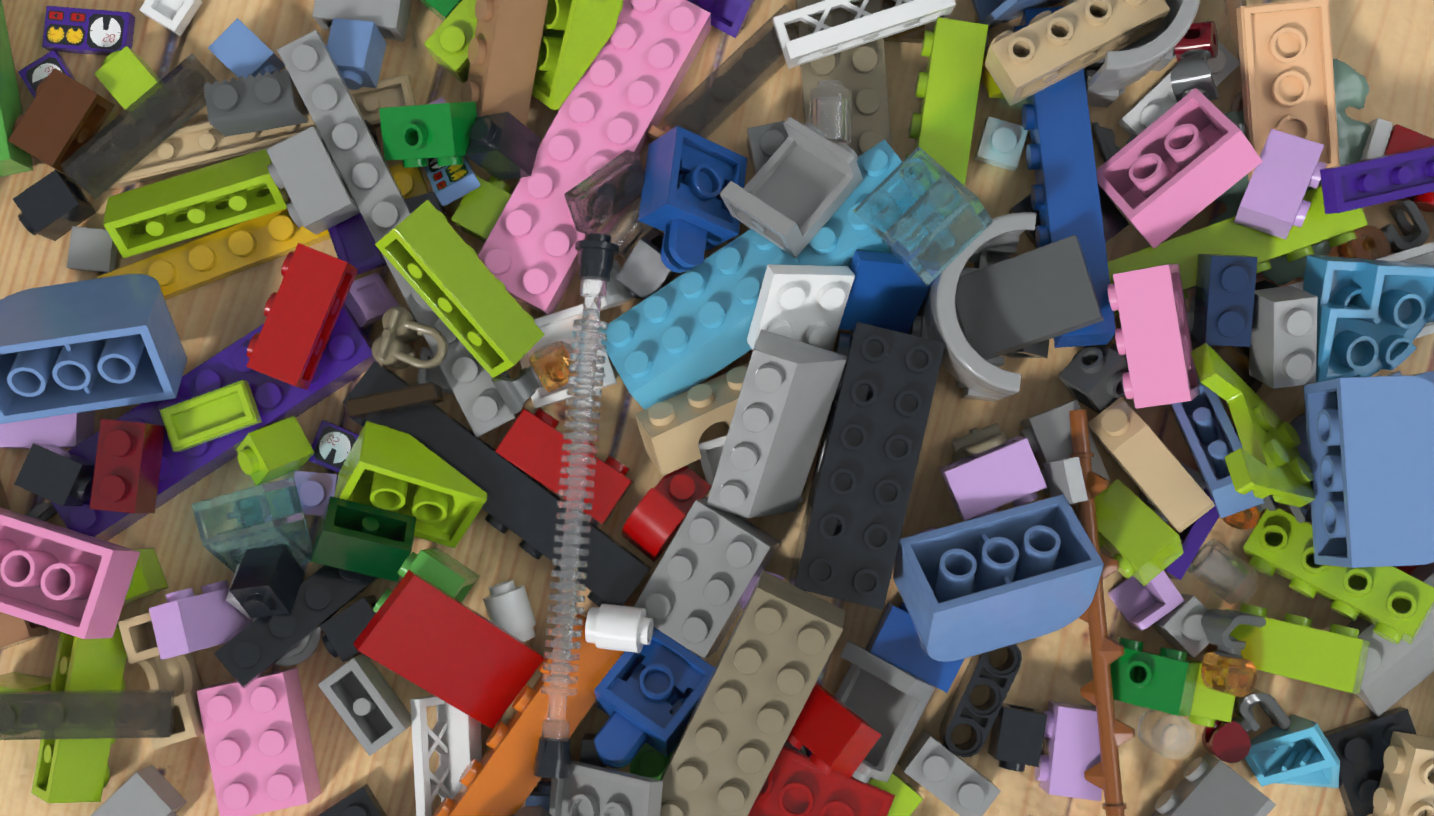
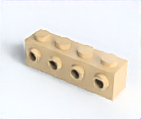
(1067, 42)
(1406, 777)

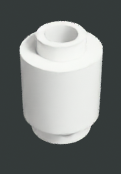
(511, 609)
(618, 628)

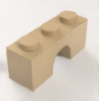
(675, 426)
(173, 673)

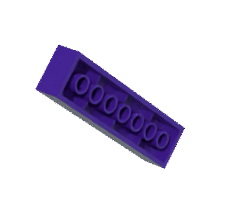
(343, 360)

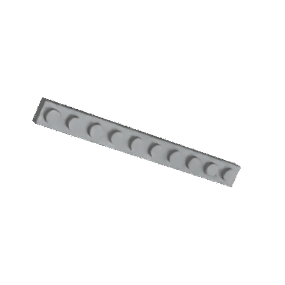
(382, 210)

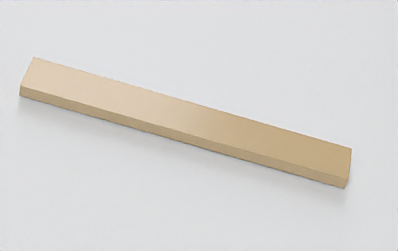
(203, 146)

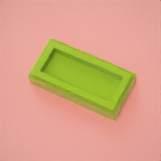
(210, 416)

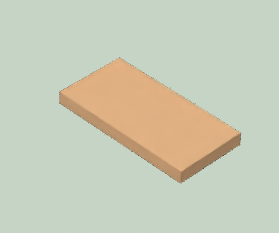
(1288, 73)

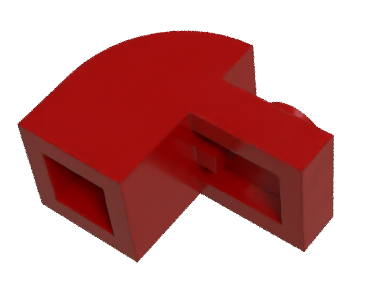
(663, 511)

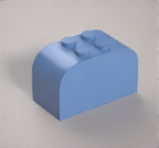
(87, 348)
(1371, 470)
(997, 578)

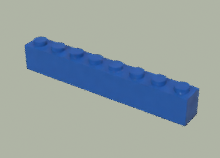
(1068, 184)

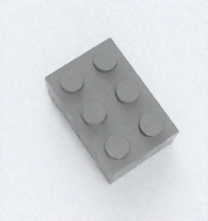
(706, 577)

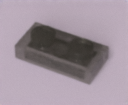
(606, 192)

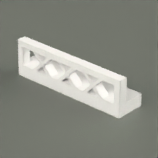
(861, 30)
(456, 741)

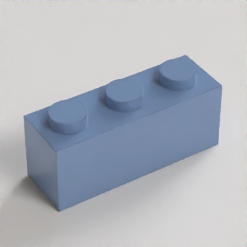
(1209, 441)

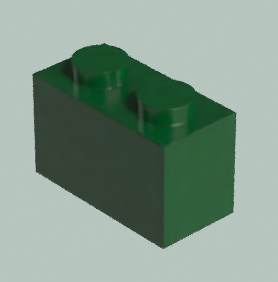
(363, 539)

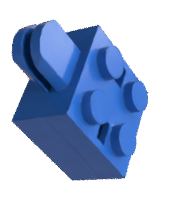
(684, 195)
(648, 699)

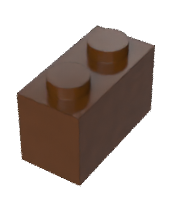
(59, 119)

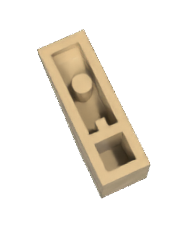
(1150, 464)

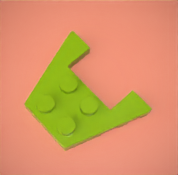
(1270, 452)

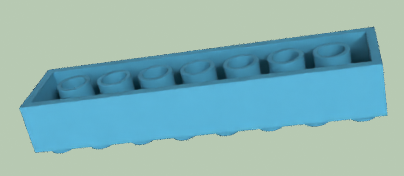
(707, 312)

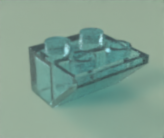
(924, 215)
(252, 520)

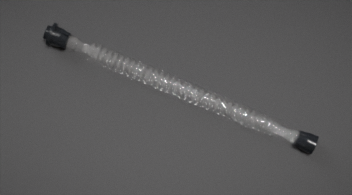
(595, 265)

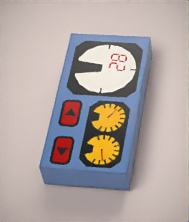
(451, 181)

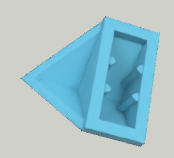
(1294, 756)

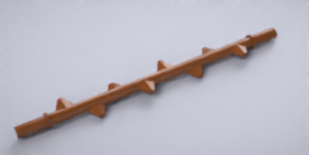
(1103, 649)

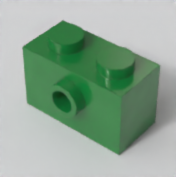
(427, 132)
(1154, 680)

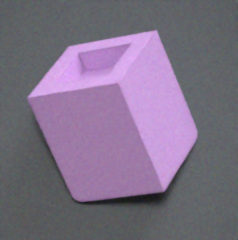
(1145, 604)

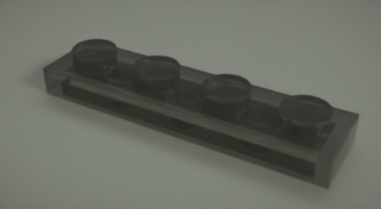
(733, 81)
(140, 127)
(86, 714)

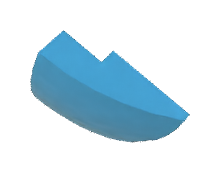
(1367, 313)

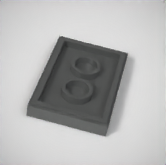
(1027, 299)

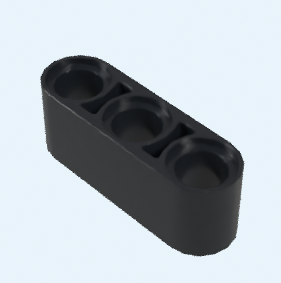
(983, 716)

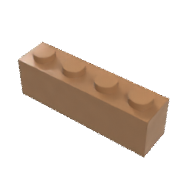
(504, 56)

